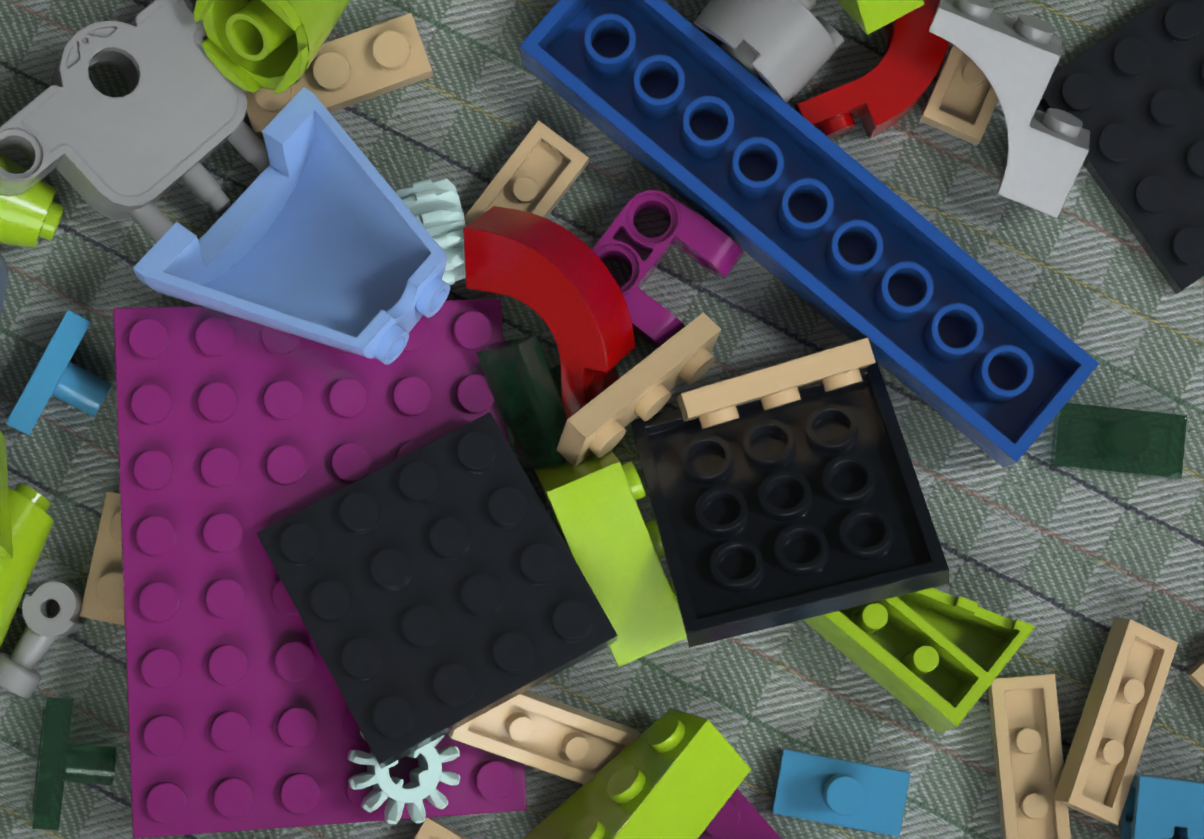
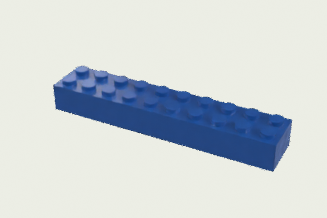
(812, 217)

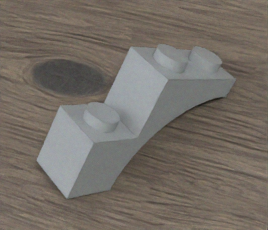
(1019, 62)

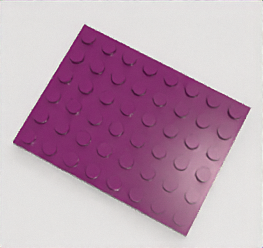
(214, 443)

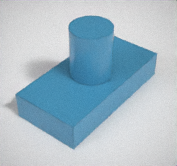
(59, 378)
(840, 792)

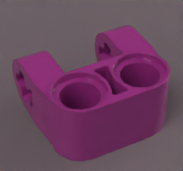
(642, 255)

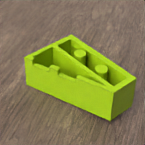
(615, 551)
(927, 649)
(655, 788)

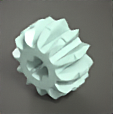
(441, 214)
(422, 785)

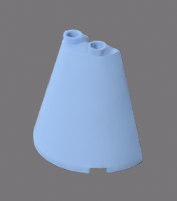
(310, 246)

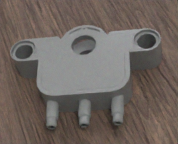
(138, 145)

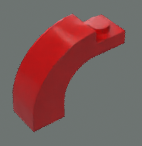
(891, 87)
(564, 284)

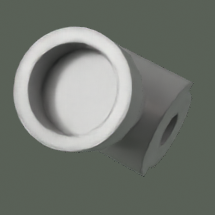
(48, 613)

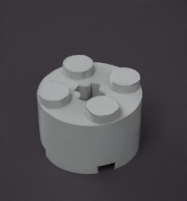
(771, 39)

